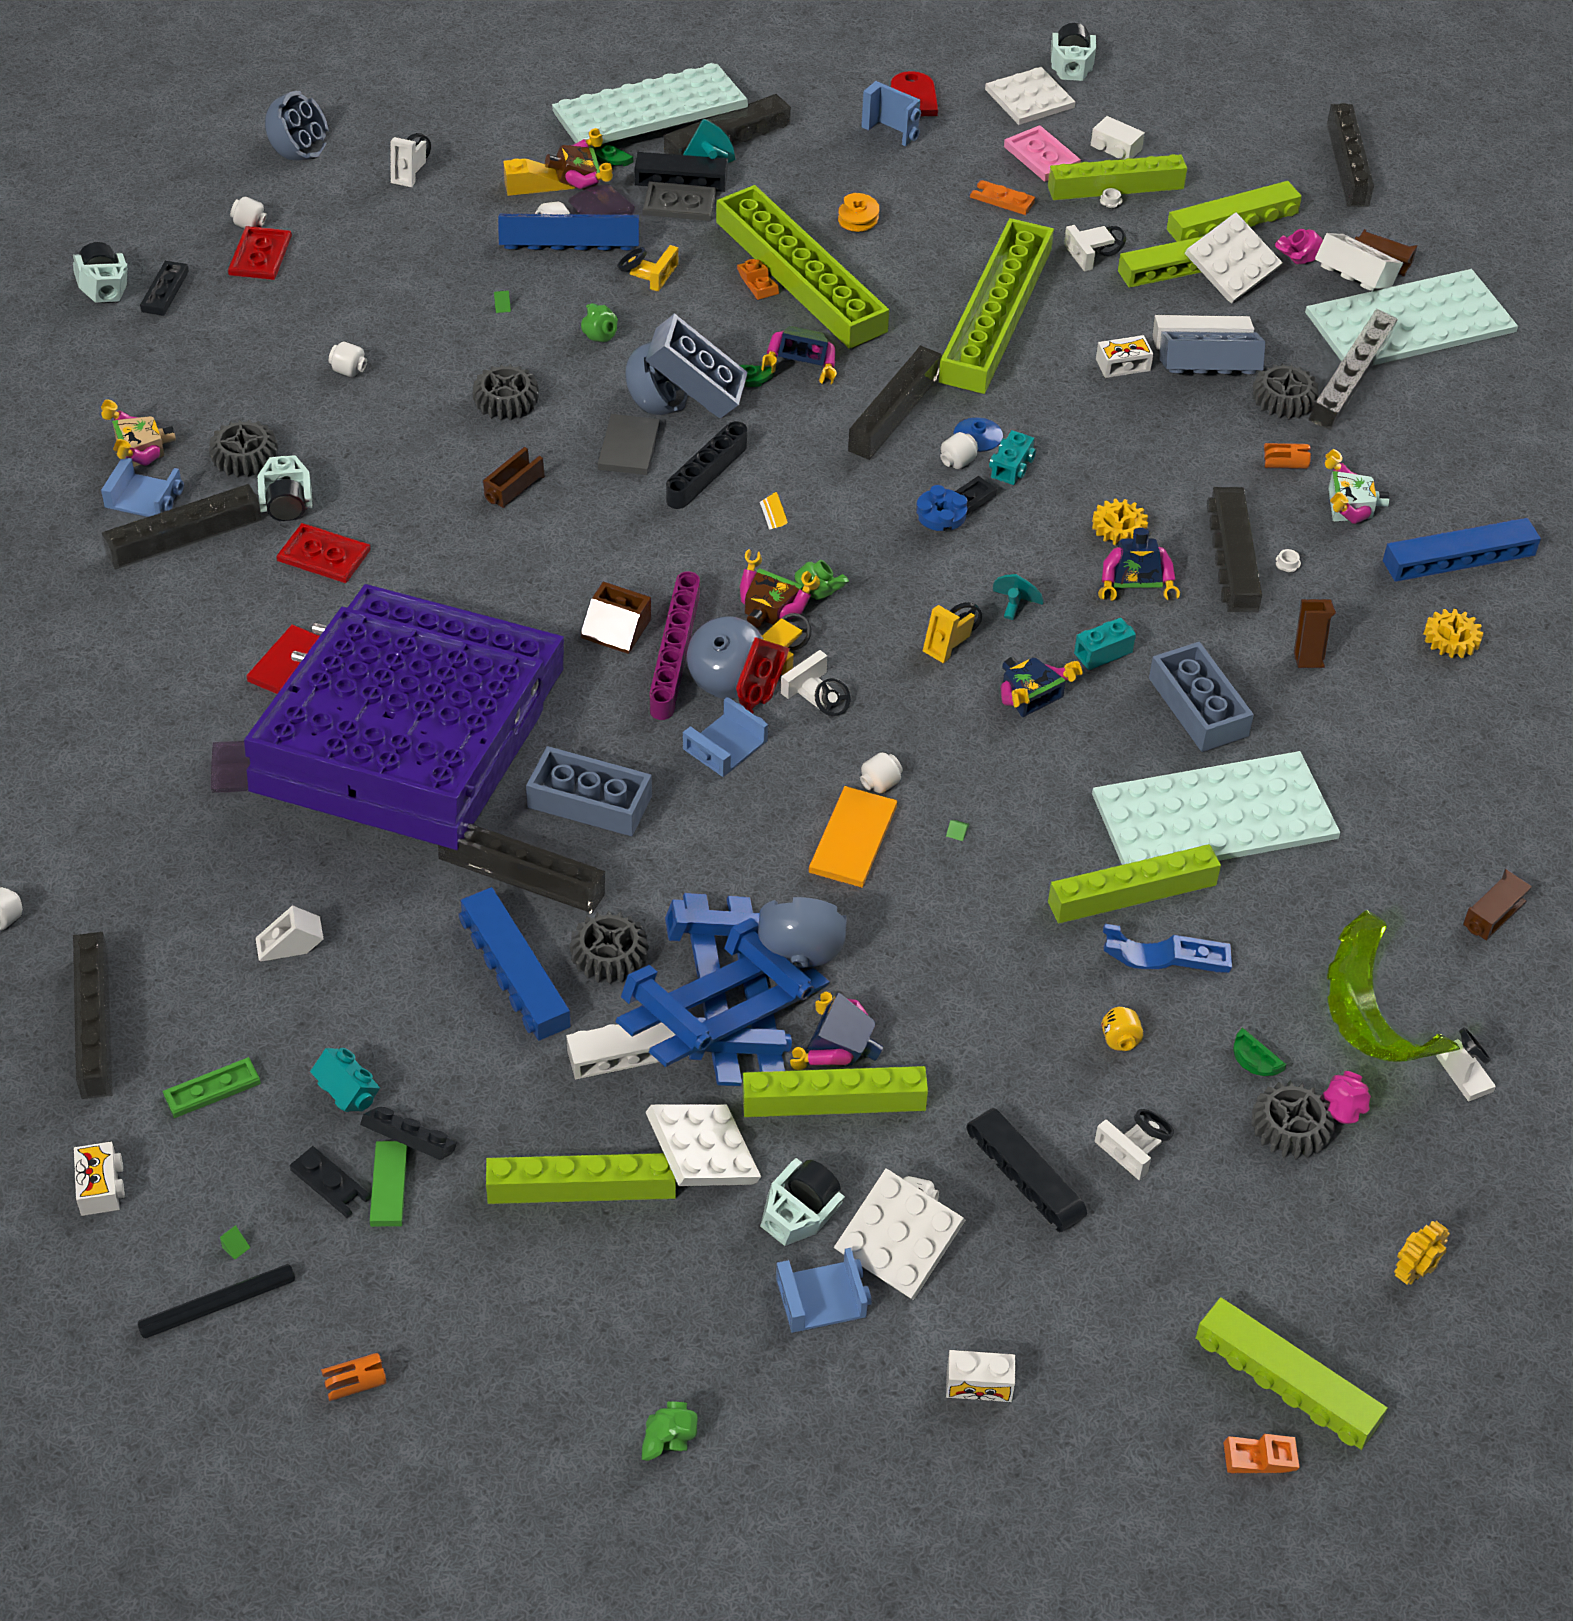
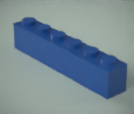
(568, 230)
(1461, 549)
(515, 964)

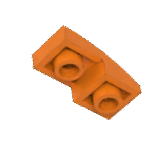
(757, 279)

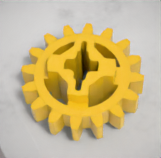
(1118, 520)
(1453, 633)
(1422, 1252)

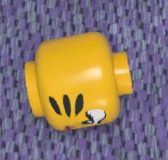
(1122, 1029)

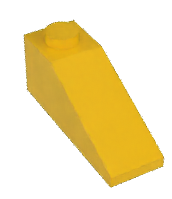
(529, 176)

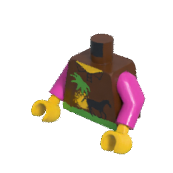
(578, 165)
(771, 596)

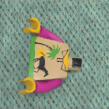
(136, 436)

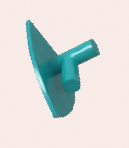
(710, 142)
(1016, 589)

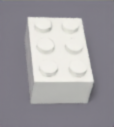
(1358, 261)

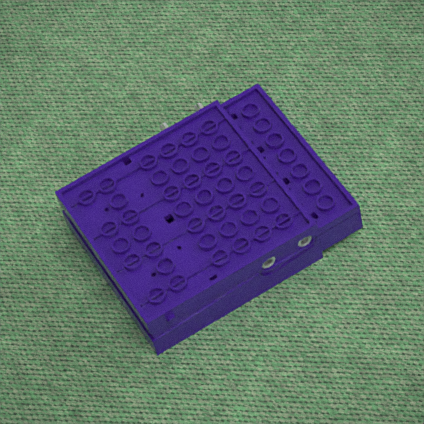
(403, 715)

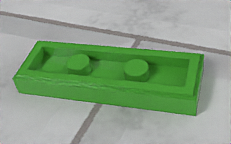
(211, 1087)
(388, 1184)

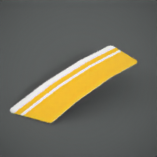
(773, 511)

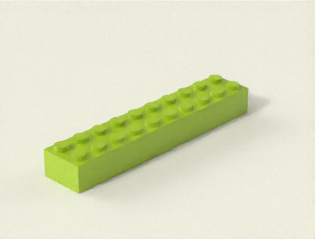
(802, 266)
(996, 306)

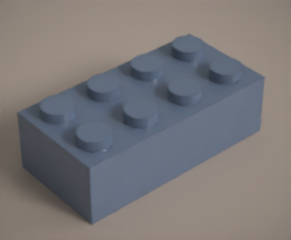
(1212, 351)
(696, 366)
(1200, 696)
(589, 791)

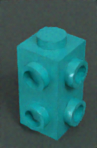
(1012, 457)
(1104, 643)
(345, 1079)

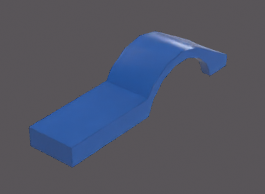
(1173, 951)

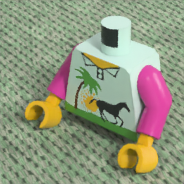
(1352, 494)

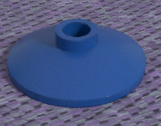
(984, 431)

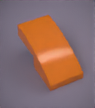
(1264, 1455)

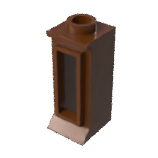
(1391, 248)
(512, 478)
(1313, 632)
(1497, 906)

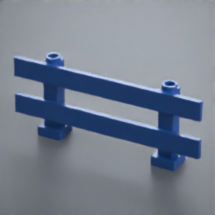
(673, 1007)
(763, 1039)

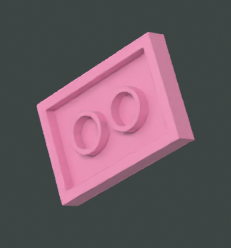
(1039, 151)

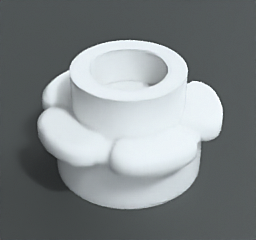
(1111, 198)
(1288, 560)

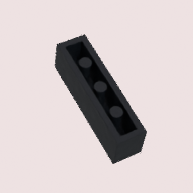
(680, 170)

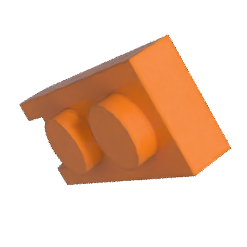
(1003, 197)

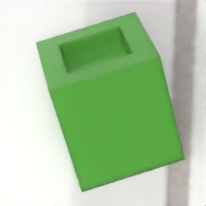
(502, 301)
(957, 830)
(234, 1243)

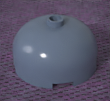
(294, 124)
(649, 386)
(719, 653)
(802, 931)

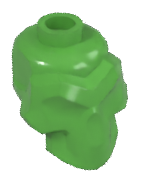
(599, 323)
(828, 583)
(669, 1430)

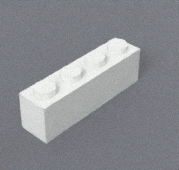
(1199, 324)
(612, 1049)

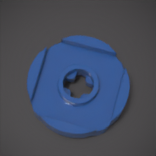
(953, 511)

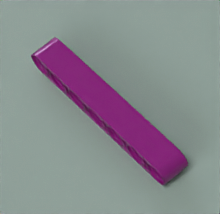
(674, 645)

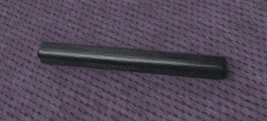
(216, 1301)

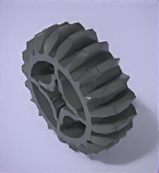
(1285, 390)
(505, 391)
(228, 451)
(607, 955)
(1307, 1115)

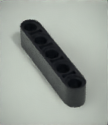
(706, 465)
(1028, 1169)

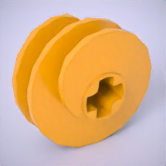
(858, 212)

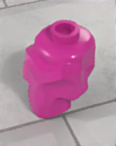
(1300, 246)
(1347, 1097)

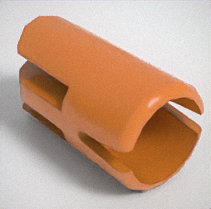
(1287, 455)
(367, 1371)

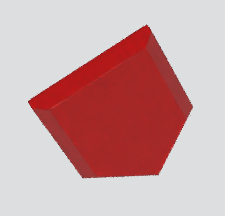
(760, 673)

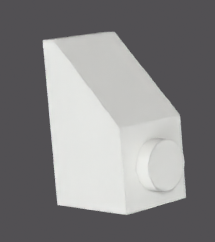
(290, 935)

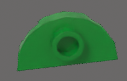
(609, 154)
(756, 376)
(1255, 1056)

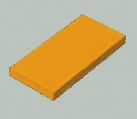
(853, 836)

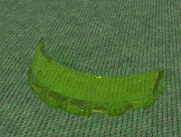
(1354, 1002)

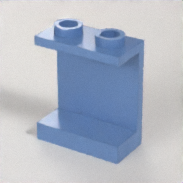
(891, 108)
(140, 493)
(727, 739)
(823, 1293)

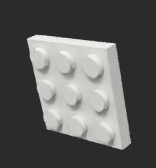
(1030, 95)
(1233, 258)
(703, 1145)
(900, 1233)

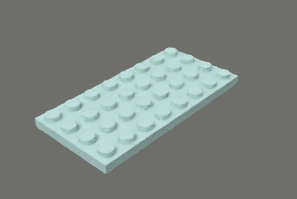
(651, 104)
(1429, 314)
(1230, 806)

